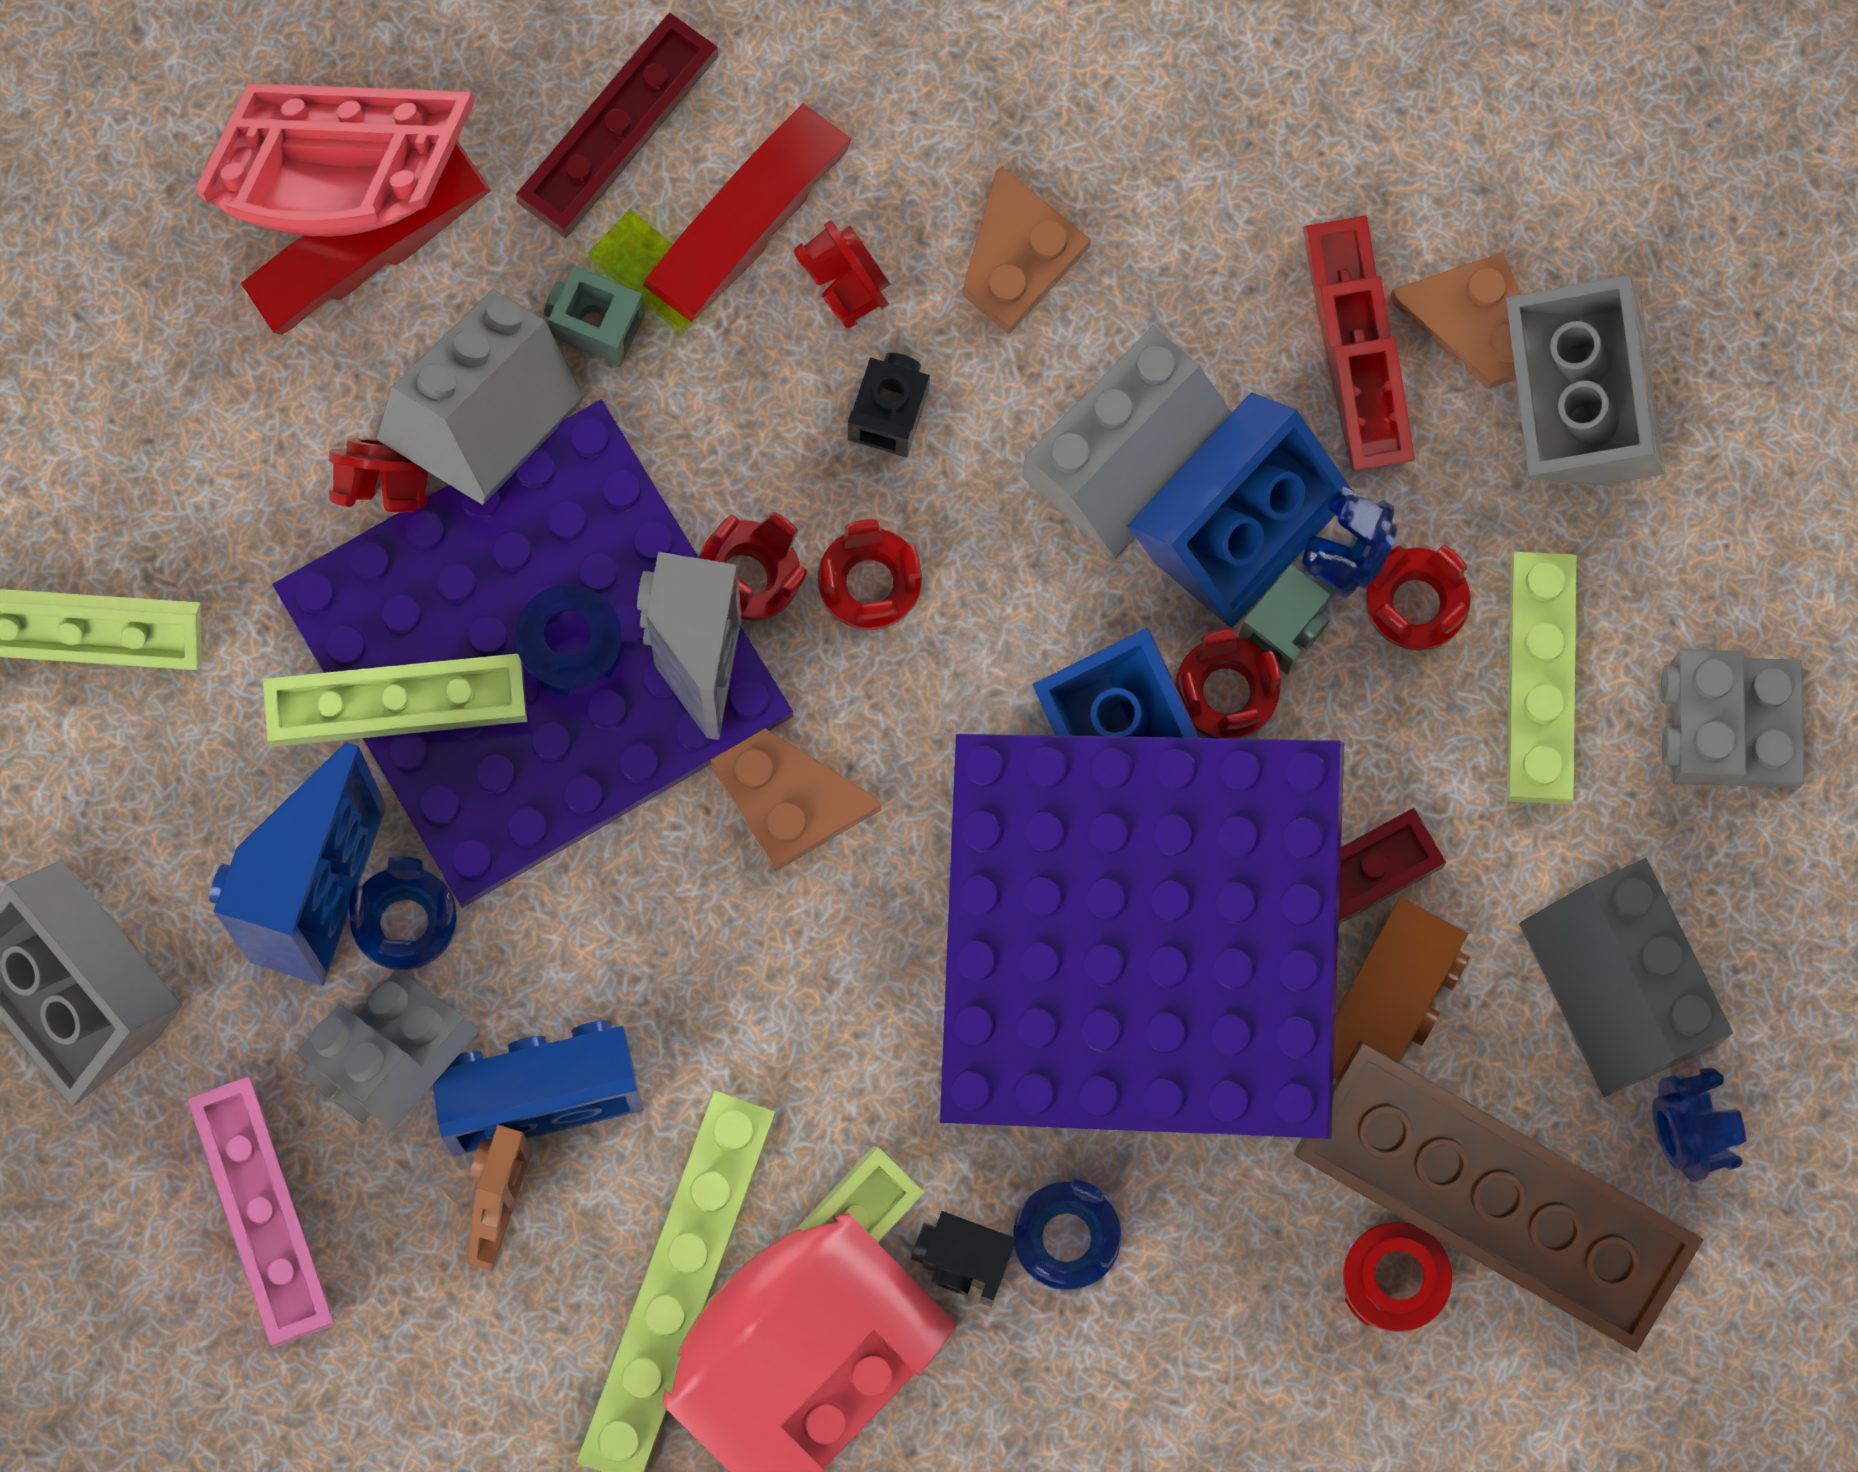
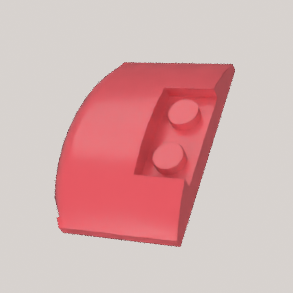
(332, 156)
(803, 1350)

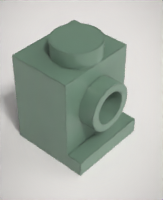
(589, 293)
(1289, 616)

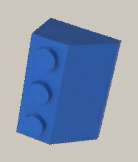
(1241, 507)
(1116, 694)
(537, 1087)

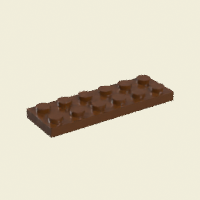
(1500, 1197)

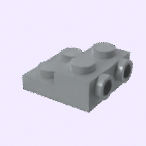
(1733, 719)
(386, 1051)

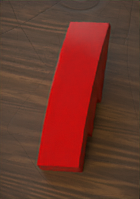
(746, 213)
(334, 266)
(1359, 343)

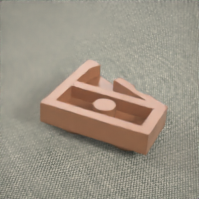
(1019, 252)
(1468, 315)
(789, 796)
(499, 1175)

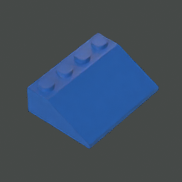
(296, 871)

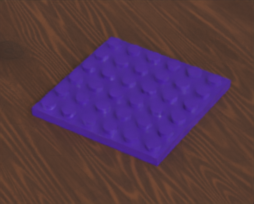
(453, 589)
(1143, 934)

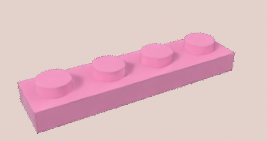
(261, 1212)

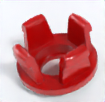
(858, 276)
(358, 470)
(864, 542)
(770, 545)
(1438, 568)
(1225, 651)
(1374, 1306)

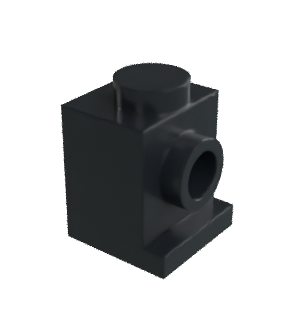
(883, 423)
(964, 1255)

